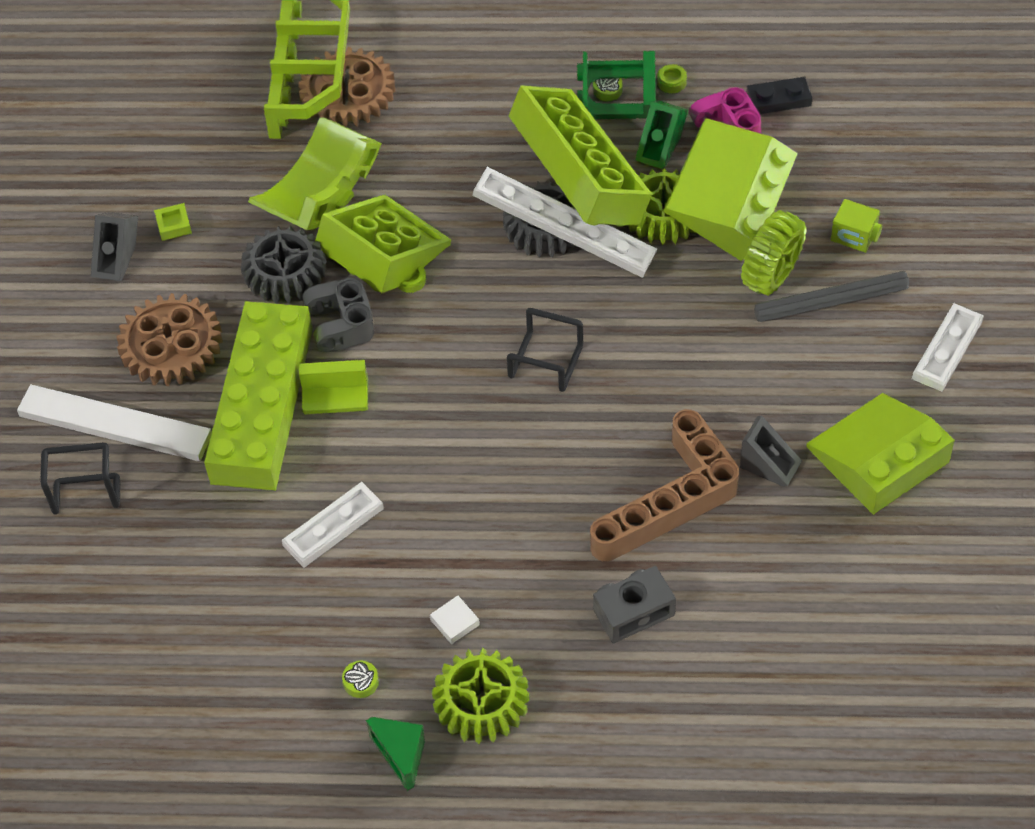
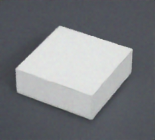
(454, 619)

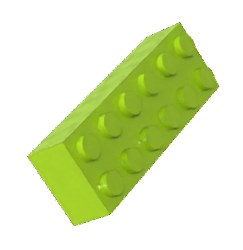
(580, 156)
(259, 396)

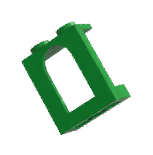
(619, 69)

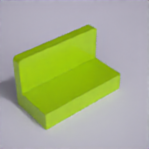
(334, 387)

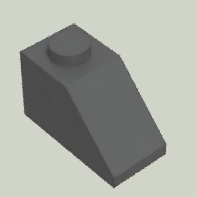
(113, 244)

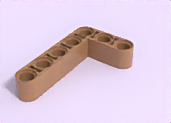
(674, 495)

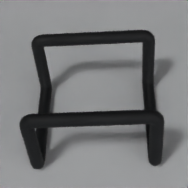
(563, 378)
(54, 500)

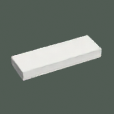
(947, 347)
(332, 524)

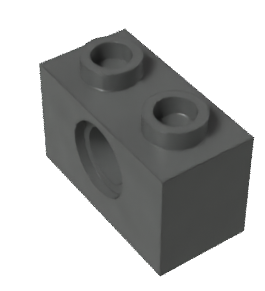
(627, 619)

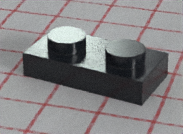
(780, 95)

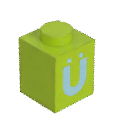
(856, 226)

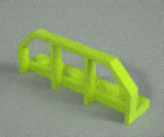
(285, 65)

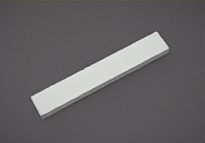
(564, 222)
(115, 422)

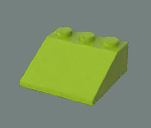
(379, 241)
(883, 450)

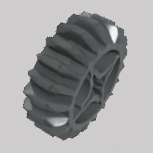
(532, 238)
(264, 264)

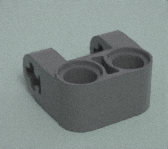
(354, 309)

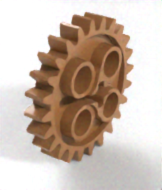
(368, 89)
(164, 339)

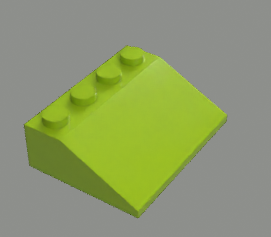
(730, 185)

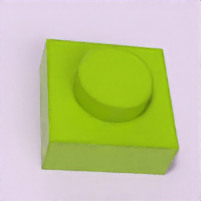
(173, 221)

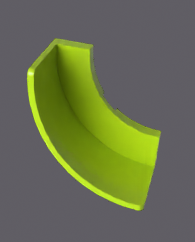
(321, 175)

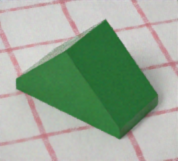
(400, 745)

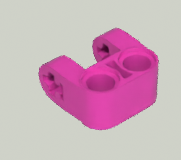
(729, 106)

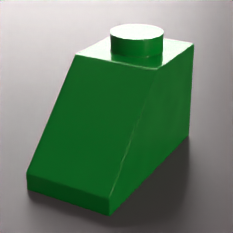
(661, 133)

